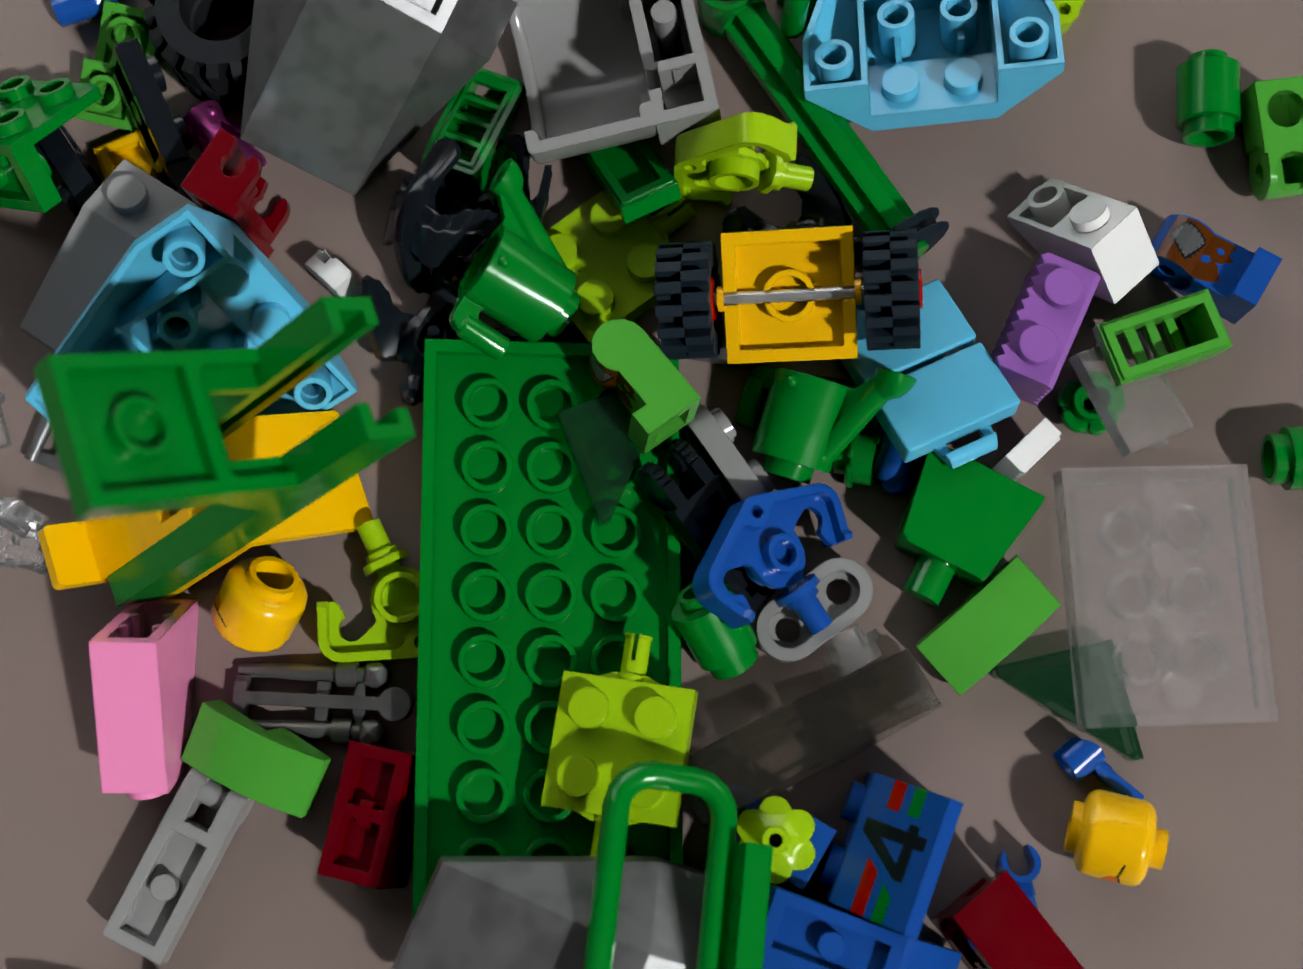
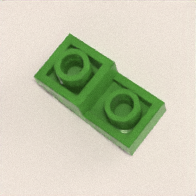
(117, 25)
(988, 624)
(256, 762)

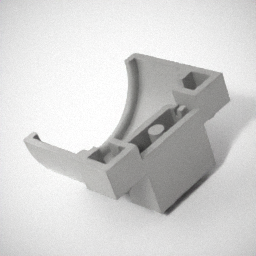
(611, 73)

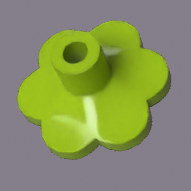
(794, 827)

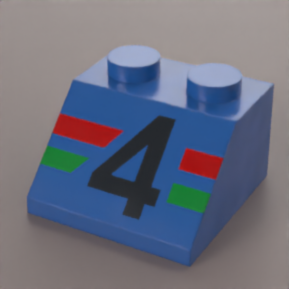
(889, 852)

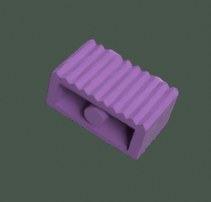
(1043, 325)

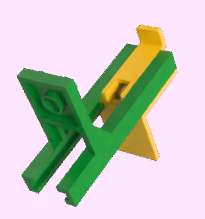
(184, 472)

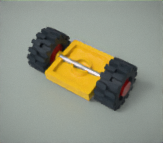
(788, 294)

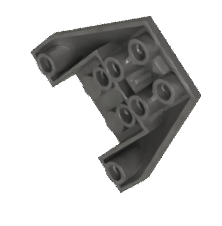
(358, 78)
(538, 913)

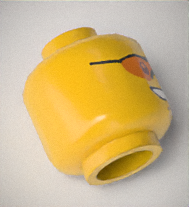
(259, 603)
(1115, 837)

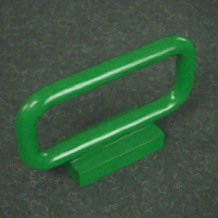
(734, 879)

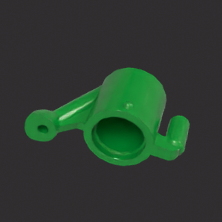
(514, 276)
(809, 417)

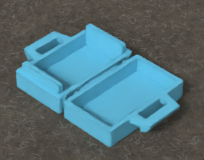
(955, 386)

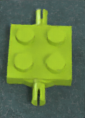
(613, 259)
(608, 726)

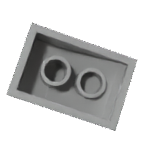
(105, 228)

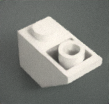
(1089, 232)

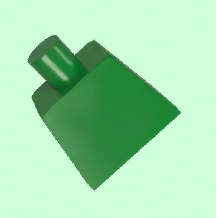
(959, 524)

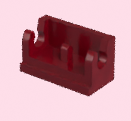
(231, 188)
(372, 819)
(1002, 929)

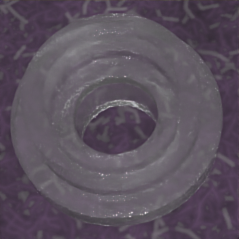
(851, 650)

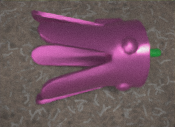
(205, 121)

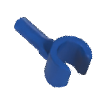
(1082, 757)
(1024, 882)

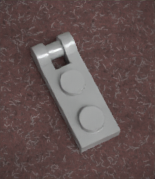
(176, 868)

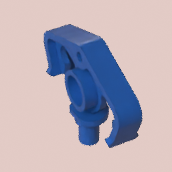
(763, 541)

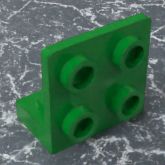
(28, 115)

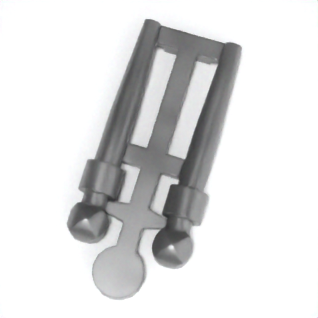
(393, 704)

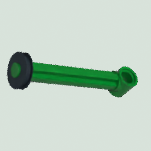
(822, 133)

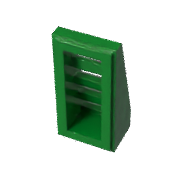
(476, 171)

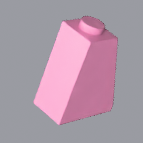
(144, 695)

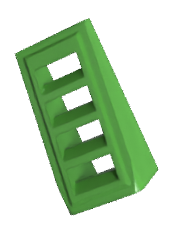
(1199, 320)

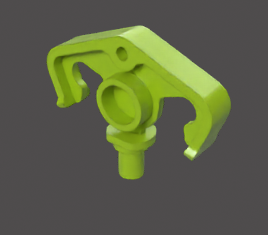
(724, 159)
(392, 601)

